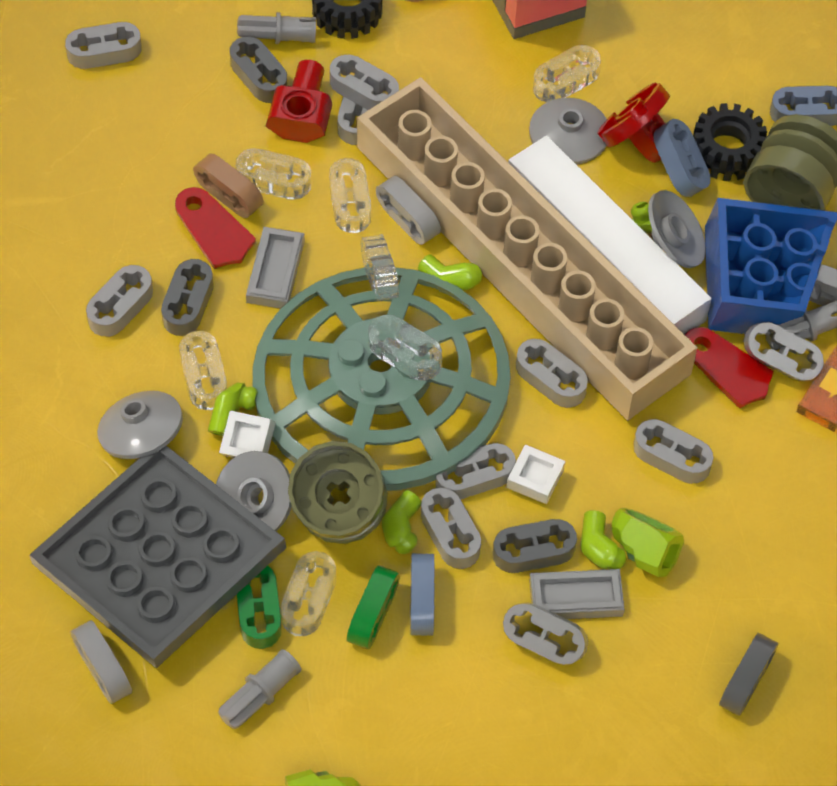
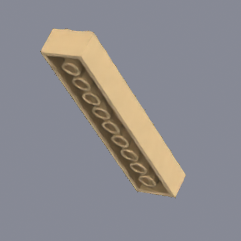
(527, 249)

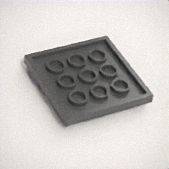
(158, 553)

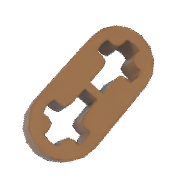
(228, 185)

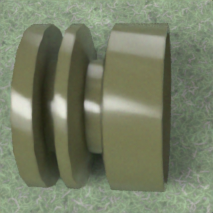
(795, 164)
(331, 467)

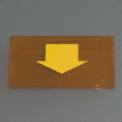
(821, 398)

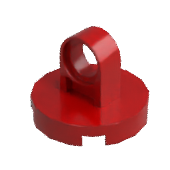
(638, 121)

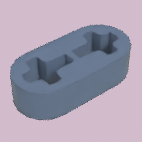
(806, 102)
(681, 157)
(422, 594)

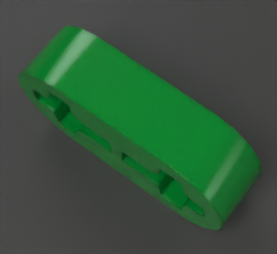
(268, 603)
(373, 607)

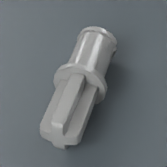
(278, 28)
(811, 324)
(259, 689)

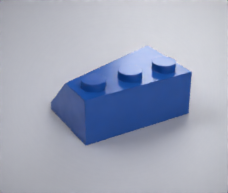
(762, 262)

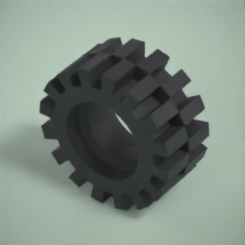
(347, 18)
(734, 124)

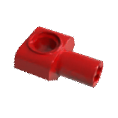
(301, 110)

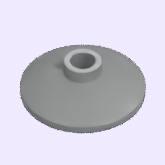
(576, 140)
(676, 229)
(140, 424)
(249, 475)

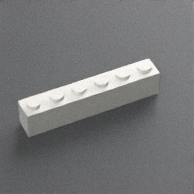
(613, 233)

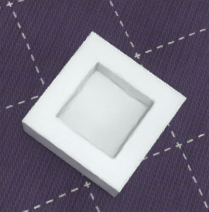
(246, 434)
(535, 474)

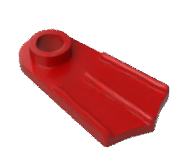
(213, 228)
(730, 368)

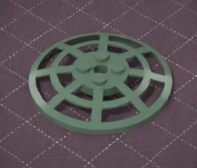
(386, 391)

